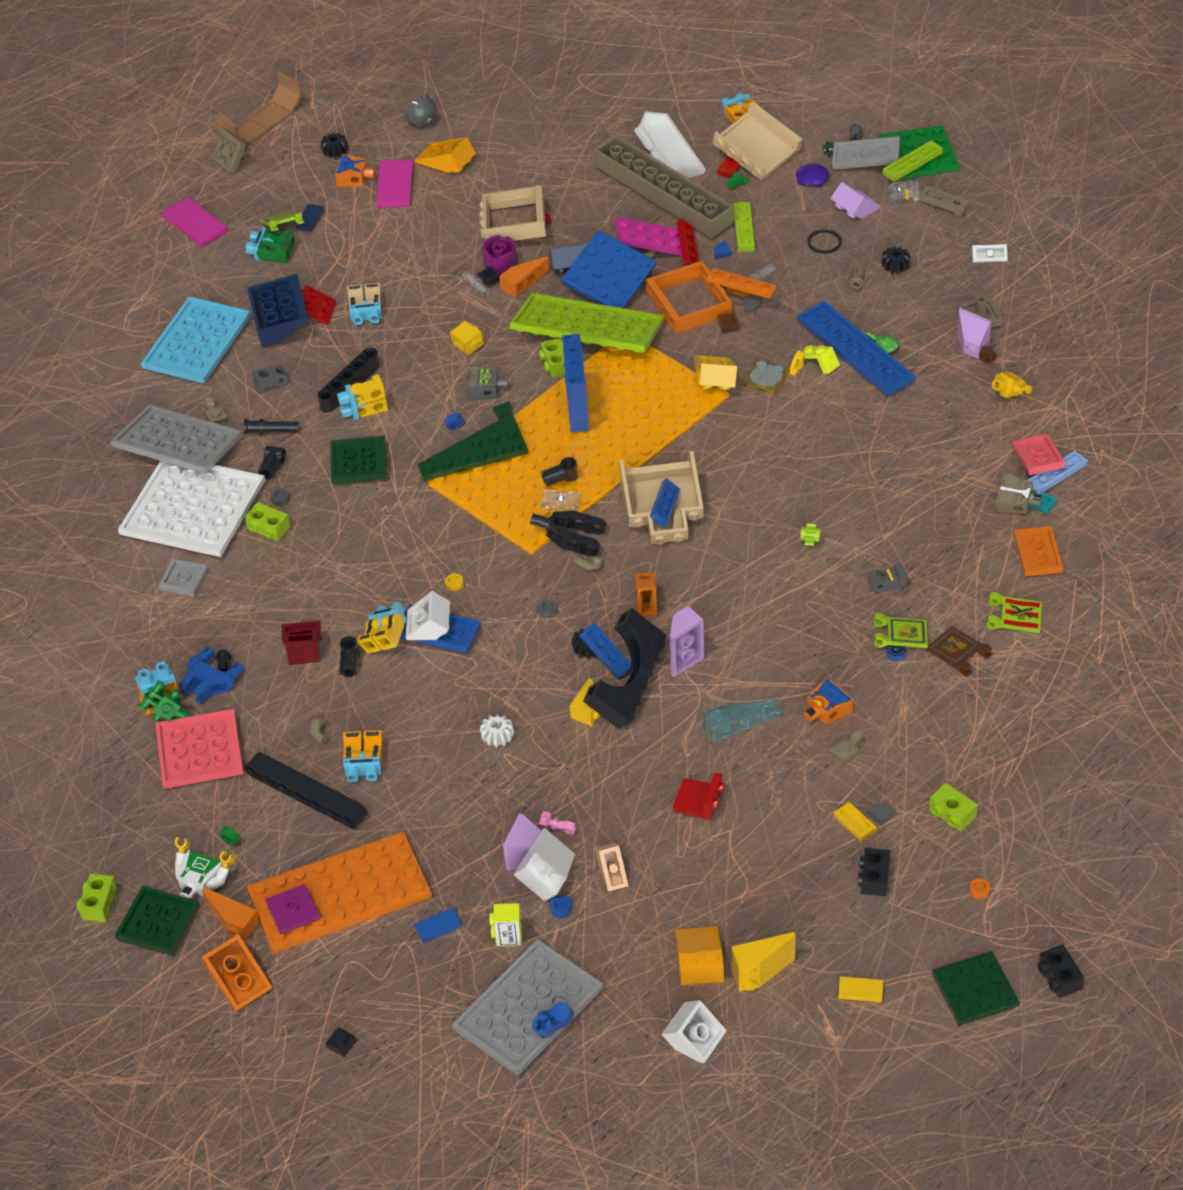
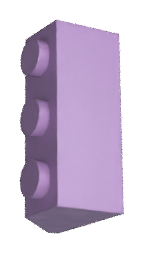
(686, 640)

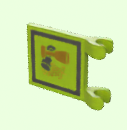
(272, 221)
(901, 632)

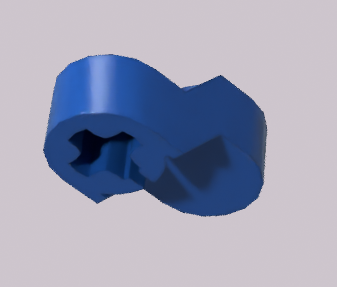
(553, 1019)

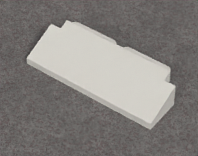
(667, 144)

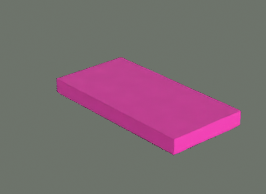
(395, 183)
(194, 221)

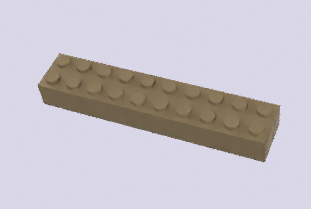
(664, 186)

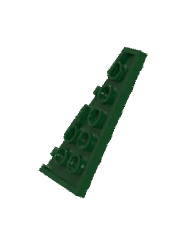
(487, 446)

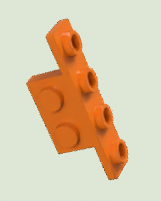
(740, 284)

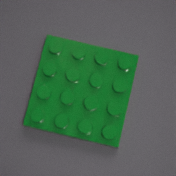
(916, 138)

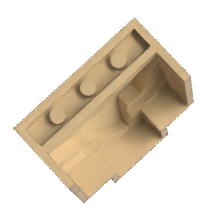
(640, 491)

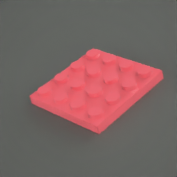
(199, 748)

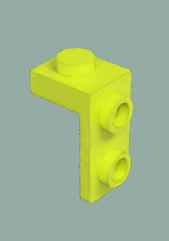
(824, 355)

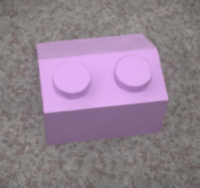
(854, 201)

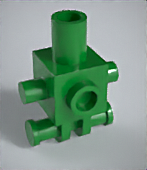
(165, 704)

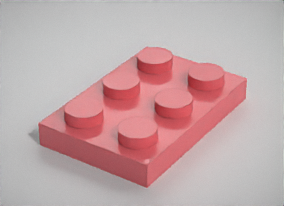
(1038, 454)

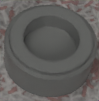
(280, 497)
(547, 608)

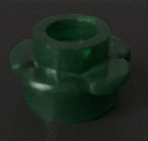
(828, 148)

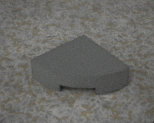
(751, 303)
(881, 813)

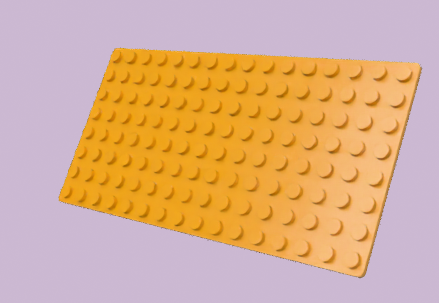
(633, 414)

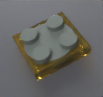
(766, 377)

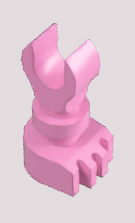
(547, 821)

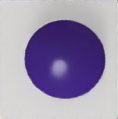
(812, 175)

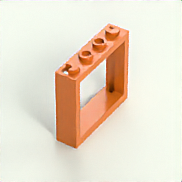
(679, 276)

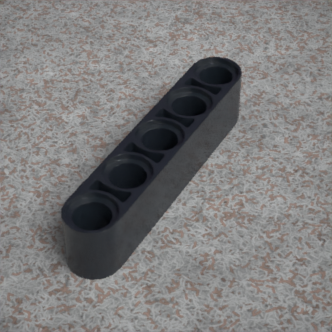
(355, 372)

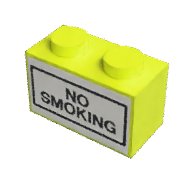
(506, 924)

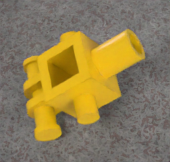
(1010, 385)

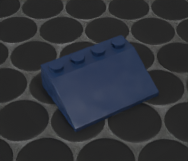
(277, 309)

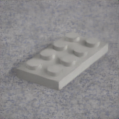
(866, 152)

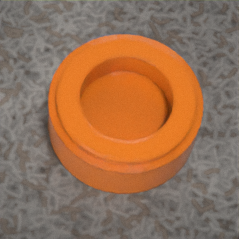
(979, 888)

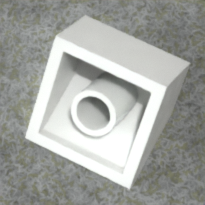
(428, 618)
(694, 1031)

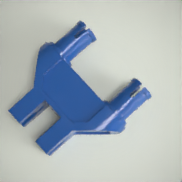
(207, 680)

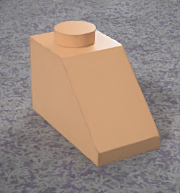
(611, 866)

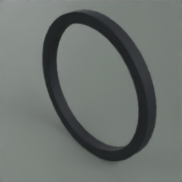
(824, 251)

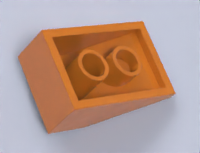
(236, 972)

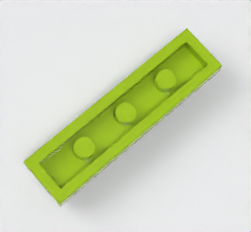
(912, 161)
(744, 227)

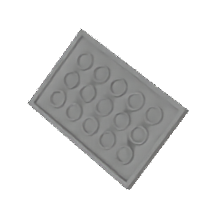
(177, 438)
(505, 1012)

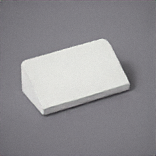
(989, 253)

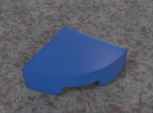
(722, 250)

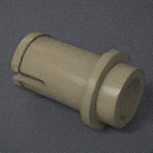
(856, 281)

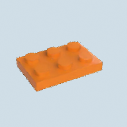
(1038, 551)

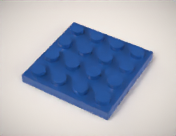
(608, 271)

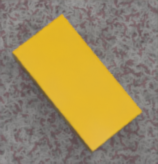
(854, 821)
(860, 989)

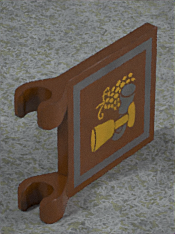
(956, 647)

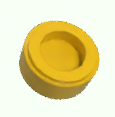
(454, 582)

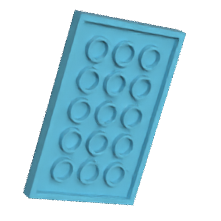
(196, 339)

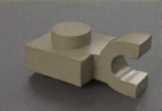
(213, 413)
(847, 750)

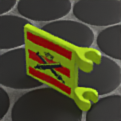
(1016, 614)

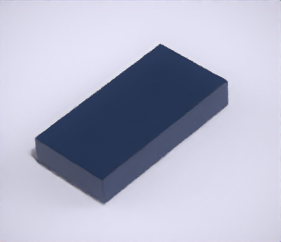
(310, 217)

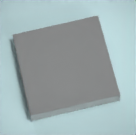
(183, 577)

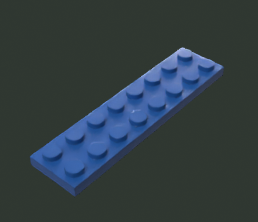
(856, 348)

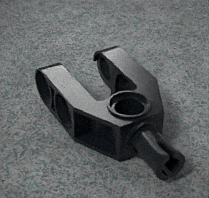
(561, 520)

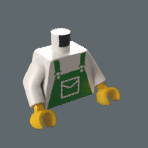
(199, 871)

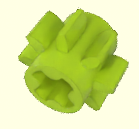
(810, 534)

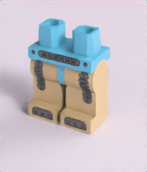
(365, 309)

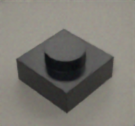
(489, 276)
(341, 1041)

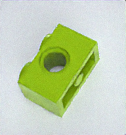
(953, 807)

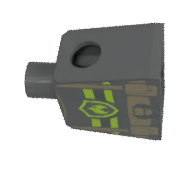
(484, 383)

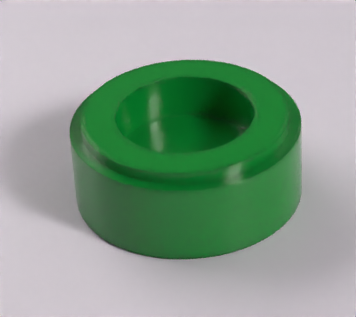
(229, 836)

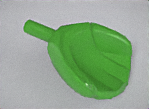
(886, 342)

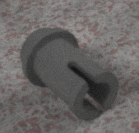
(855, 131)

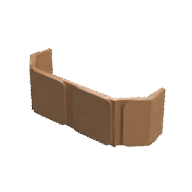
(270, 115)

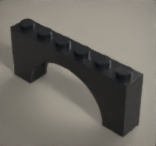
(644, 643)

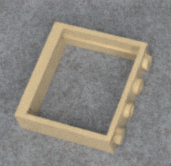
(510, 199)

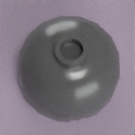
(421, 112)

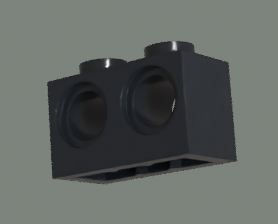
(875, 867)
(1063, 970)

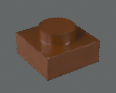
(728, 322)

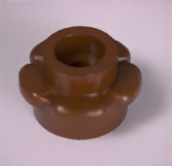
(987, 358)

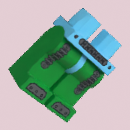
(271, 245)

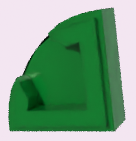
(736, 180)

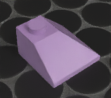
(973, 332)
(519, 841)

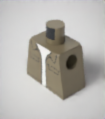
(1016, 495)

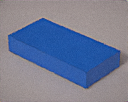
(437, 925)

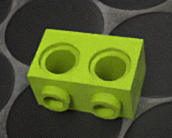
(553, 357)
(267, 521)
(97, 897)

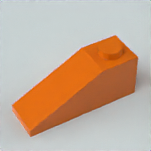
(522, 276)
(232, 915)

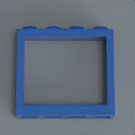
(575, 382)

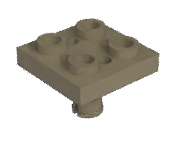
(232, 152)
(985, 308)

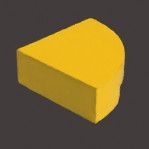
(797, 363)

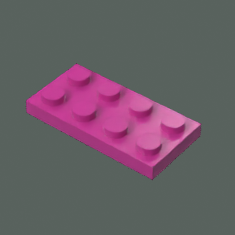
(648, 236)

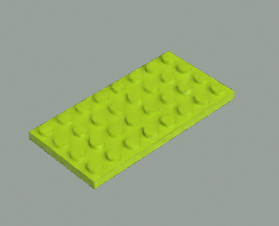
(593, 322)

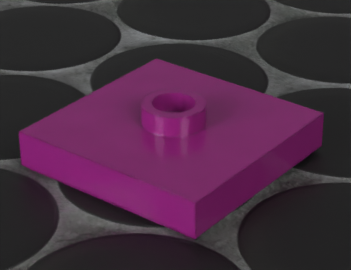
(292, 909)

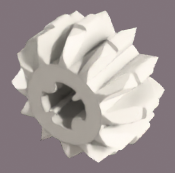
(496, 730)

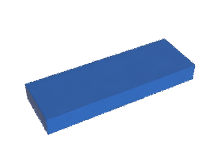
(664, 502)
(605, 650)

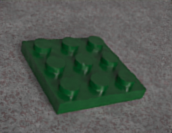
(358, 460)
(157, 920)
(975, 988)

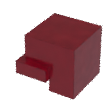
(302, 642)

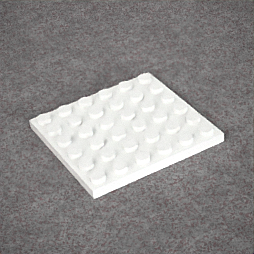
(192, 507)

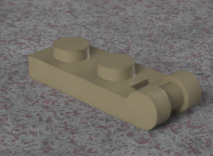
(944, 200)

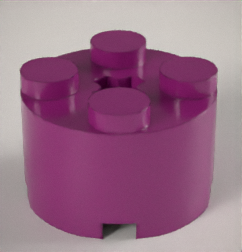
(499, 253)

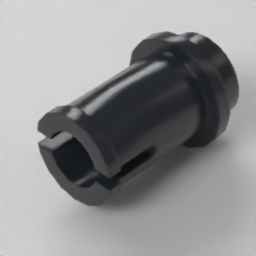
(223, 657)

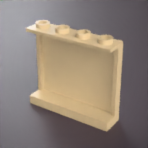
(758, 142)

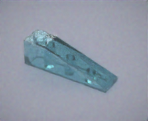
(738, 717)

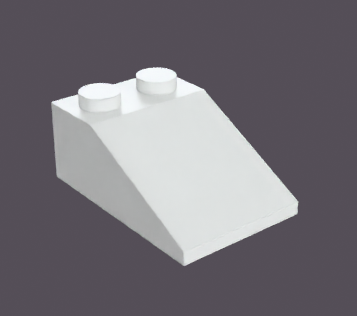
(545, 865)

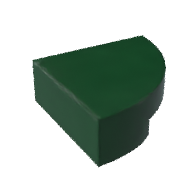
(502, 410)

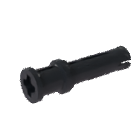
(261, 426)

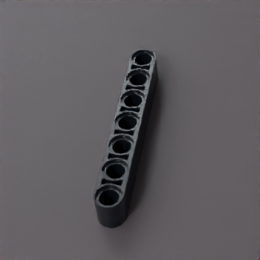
(306, 790)

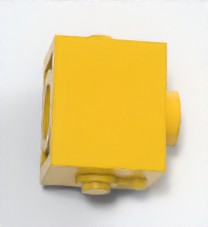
(467, 337)

